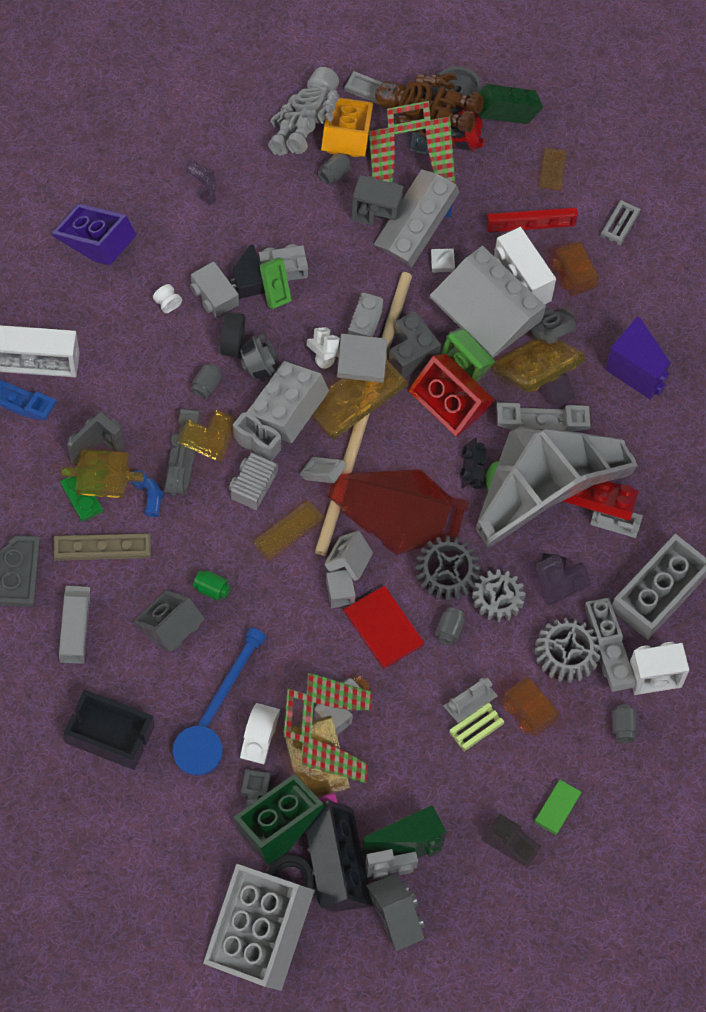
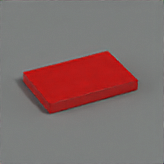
(384, 627)

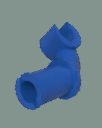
(154, 495)

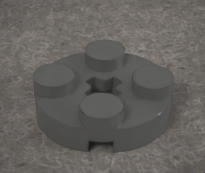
(555, 325)

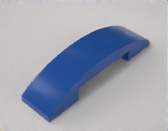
(25, 403)

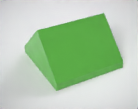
(468, 354)

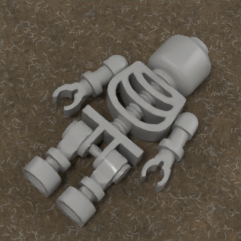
(311, 107)

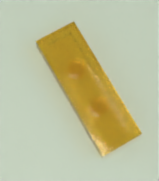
(288, 530)

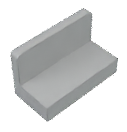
(350, 552)

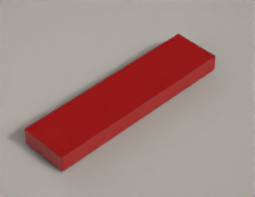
(532, 219)

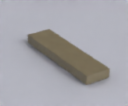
(102, 547)

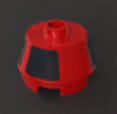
(466, 140)

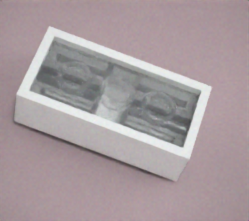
(38, 351)

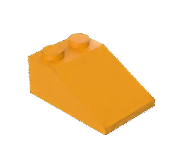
(348, 129)

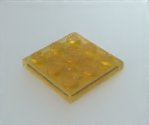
(537, 364)

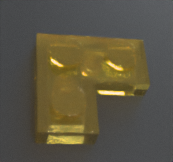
(210, 441)

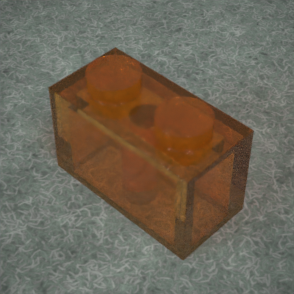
(575, 268)
(530, 707)

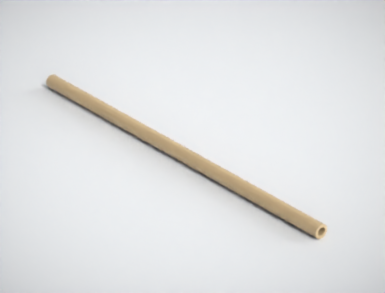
(359, 427)

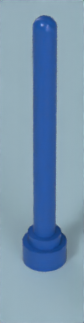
(253, 640)

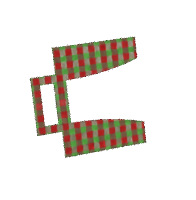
(438, 141)
(316, 753)

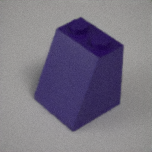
(639, 360)

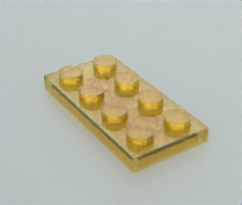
(354, 399)

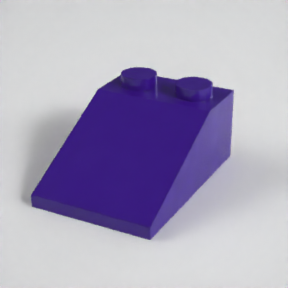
(96, 233)

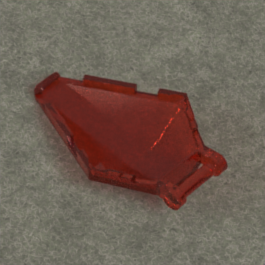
(398, 507)

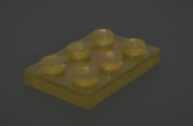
(318, 781)

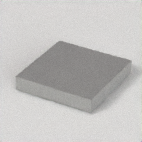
(362, 358)

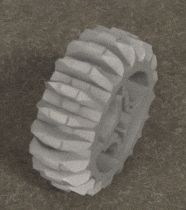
(546, 644)

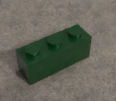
(509, 104)

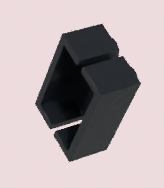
(109, 729)

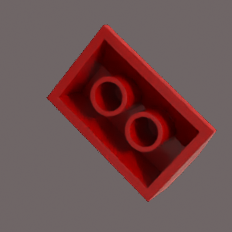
(450, 394)

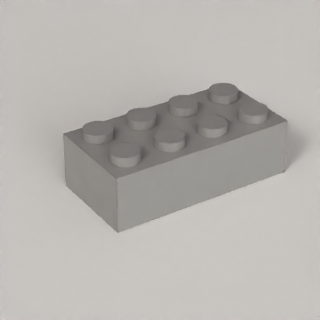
(660, 587)

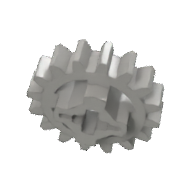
(490, 587)

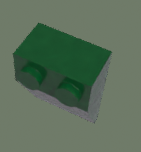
(278, 818)
(415, 833)

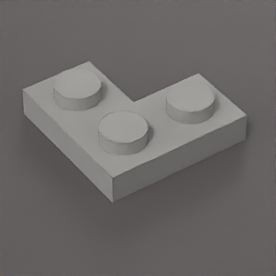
(382, 863)

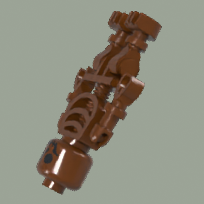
(395, 94)

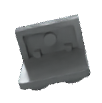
(96, 430)

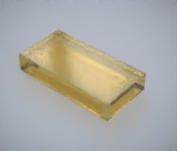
(552, 169)

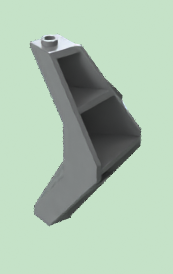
(543, 470)

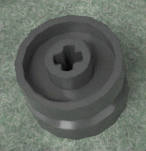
(465, 85)

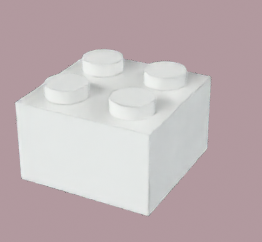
(659, 667)

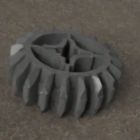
(441, 558)

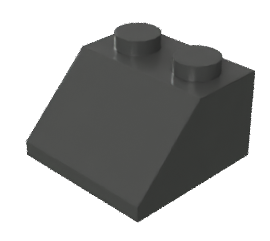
(169, 620)

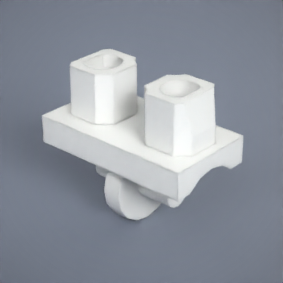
(325, 347)

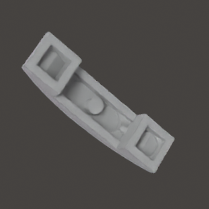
(570, 419)

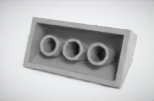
(417, 217)

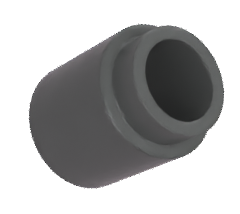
(334, 168)
(206, 381)
(450, 626)
(625, 724)

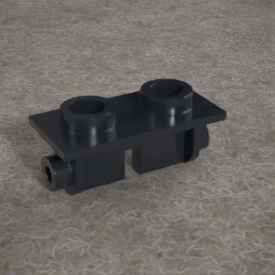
(473, 455)

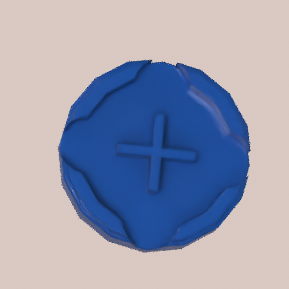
(197, 751)

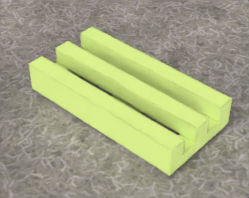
(492, 715)

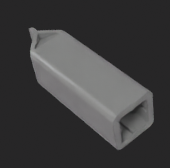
(74, 624)

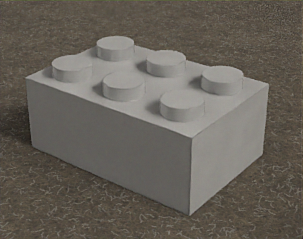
(289, 400)

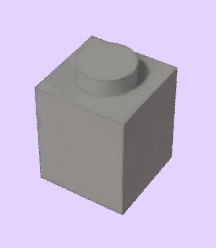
(340, 588)

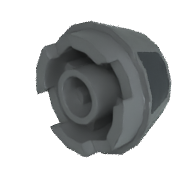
(259, 357)

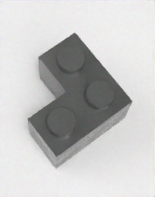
(375, 199)
(416, 345)
(397, 911)

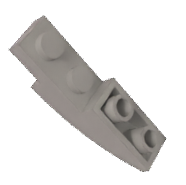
(612, 652)

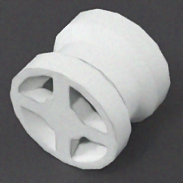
(167, 298)

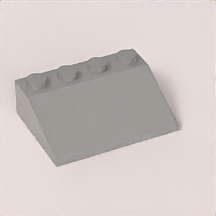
(488, 302)
(258, 927)

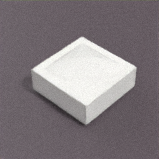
(442, 260)

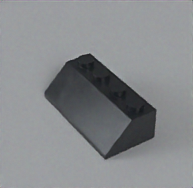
(337, 859)

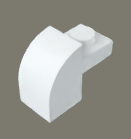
(259, 732)

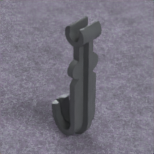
(180, 459)

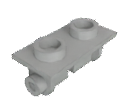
(617, 524)
(470, 700)

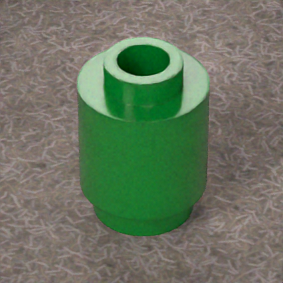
(211, 585)

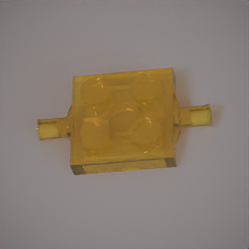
(102, 473)

